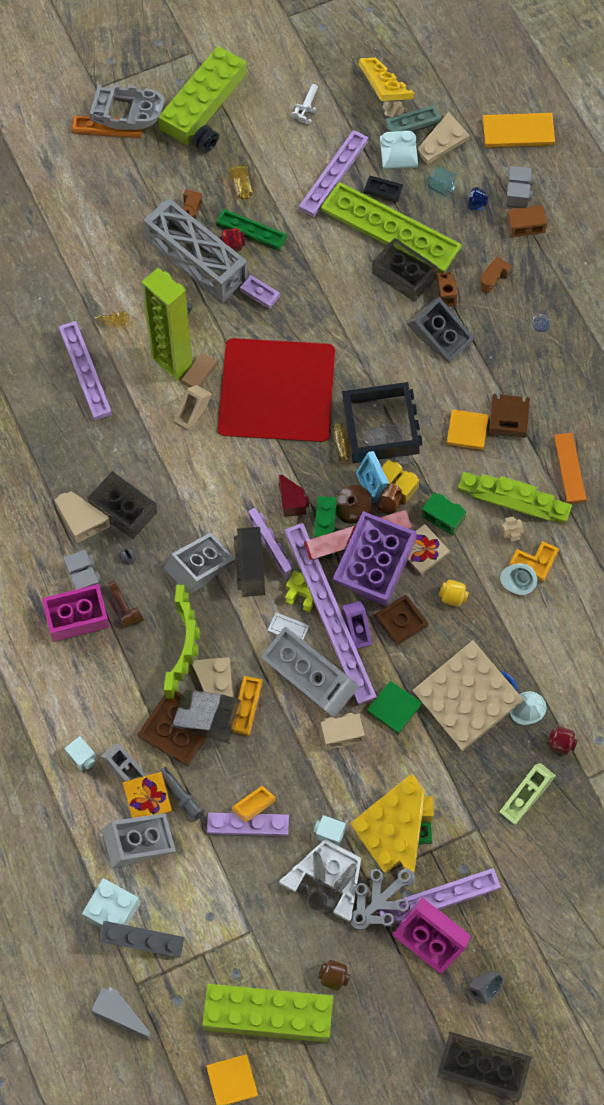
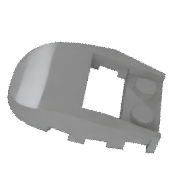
(144, 111)

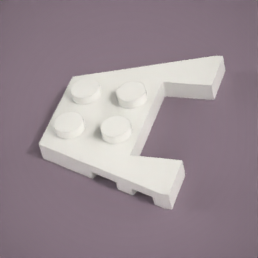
(335, 863)

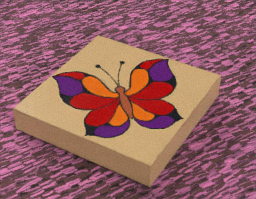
(426, 551)

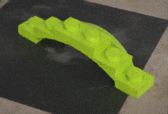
(515, 496)
(190, 648)

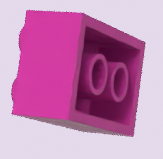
(75, 613)

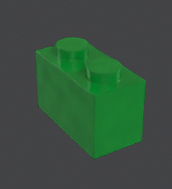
(443, 513)

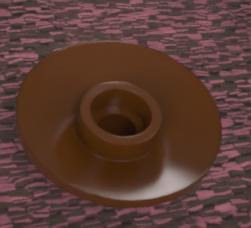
(353, 511)

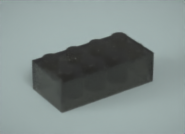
(484, 1067)

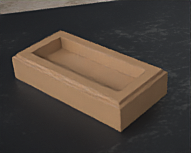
(199, 370)

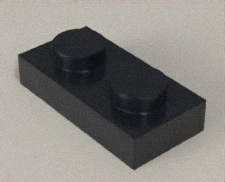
(383, 188)

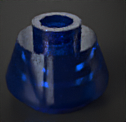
(477, 199)

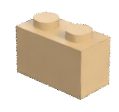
(342, 731)

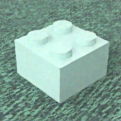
(111, 905)

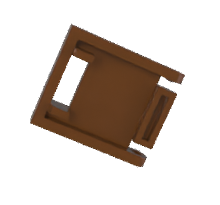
(509, 410)

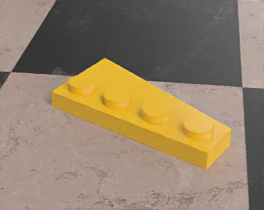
(384, 82)

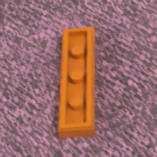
(83, 125)
(569, 468)

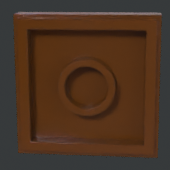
(401, 620)

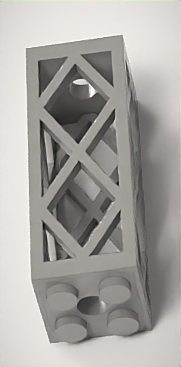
(169, 214)

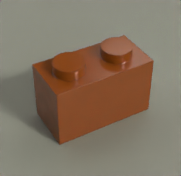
(526, 221)

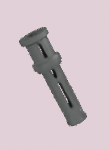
(185, 800)

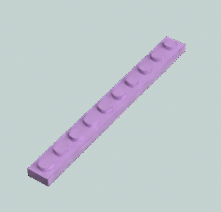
(330, 615)

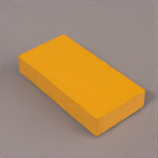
(253, 804)

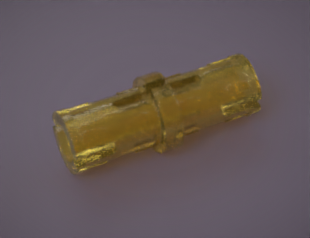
(340, 442)

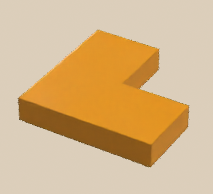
(540, 562)

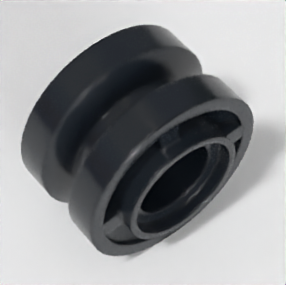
(205, 139)

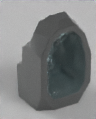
(486, 986)

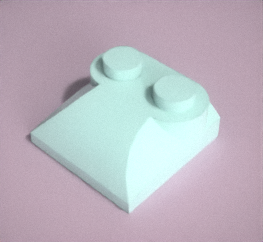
(398, 150)

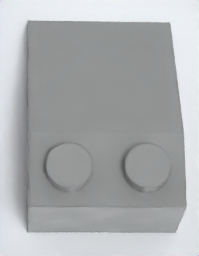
(198, 562)
(138, 839)

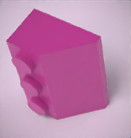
(432, 935)

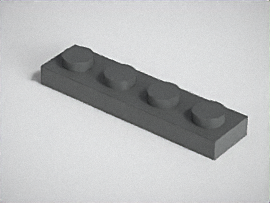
(141, 939)

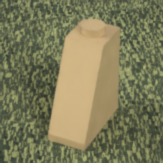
(80, 516)

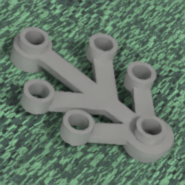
(379, 900)

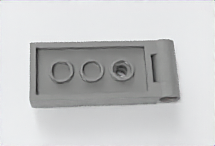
(303, 665)

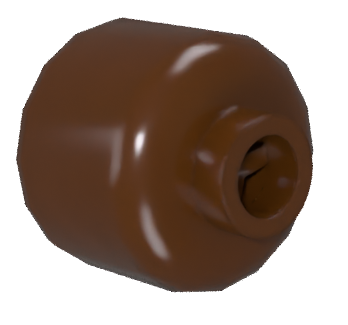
(333, 975)

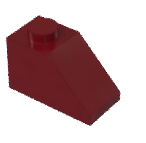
(292, 498)

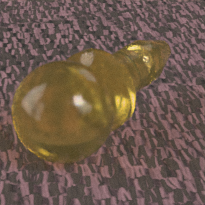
(120, 317)

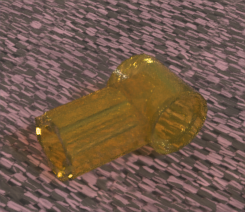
(240, 177)

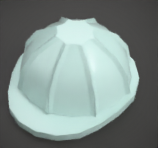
(519, 579)
(530, 710)

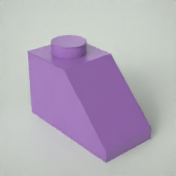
(357, 624)

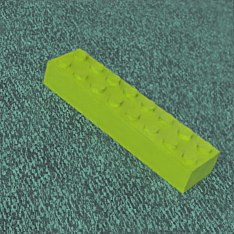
(167, 323)

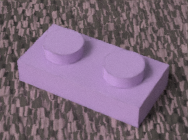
(260, 292)

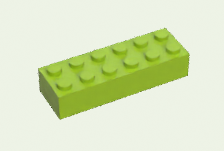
(202, 95)
(268, 1013)

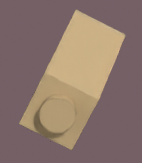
(192, 406)

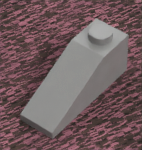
(121, 763)
(114, 1009)

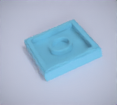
(372, 476)

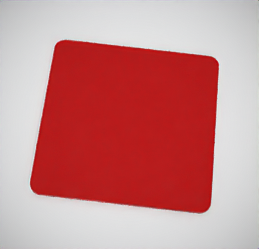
(276, 390)

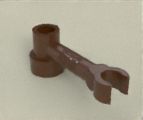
(130, 616)

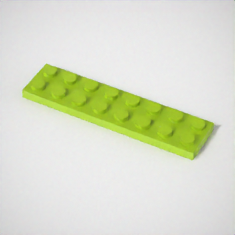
(386, 223)

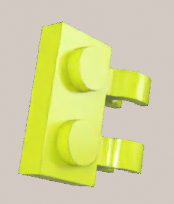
(298, 586)

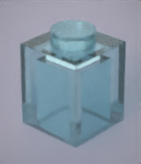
(441, 181)

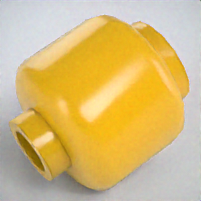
(453, 593)

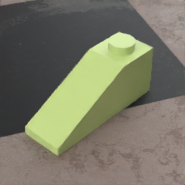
(527, 793)

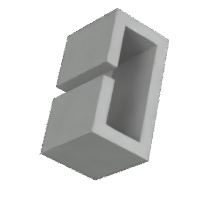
(519, 187)
(80, 570)

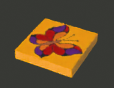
(147, 795)

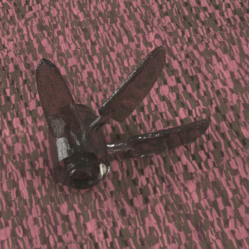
(319, 899)

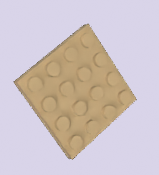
(468, 695)

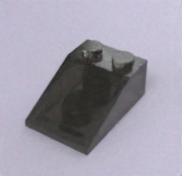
(208, 714)

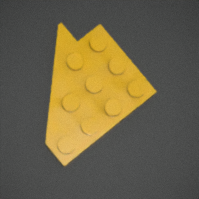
(393, 825)

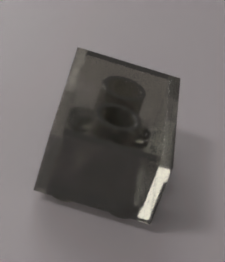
(404, 269)
(123, 504)
(249, 562)

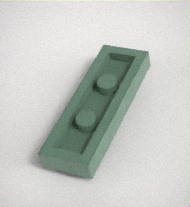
(414, 120)

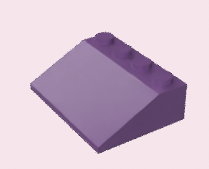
(375, 558)

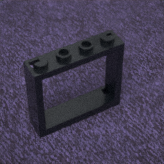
(387, 450)

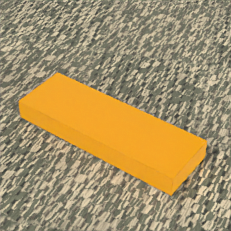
(249, 698)

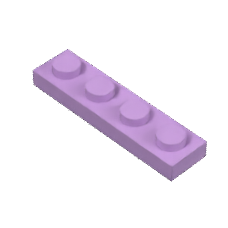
(275, 549)
(258, 826)

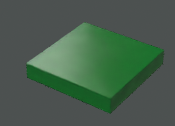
(394, 707)

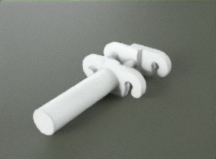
(306, 107)

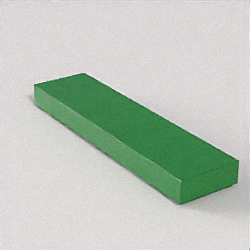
(252, 229)

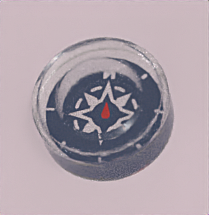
(541, 322)

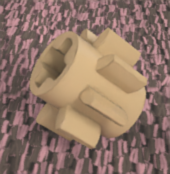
(393, 108)
(512, 528)

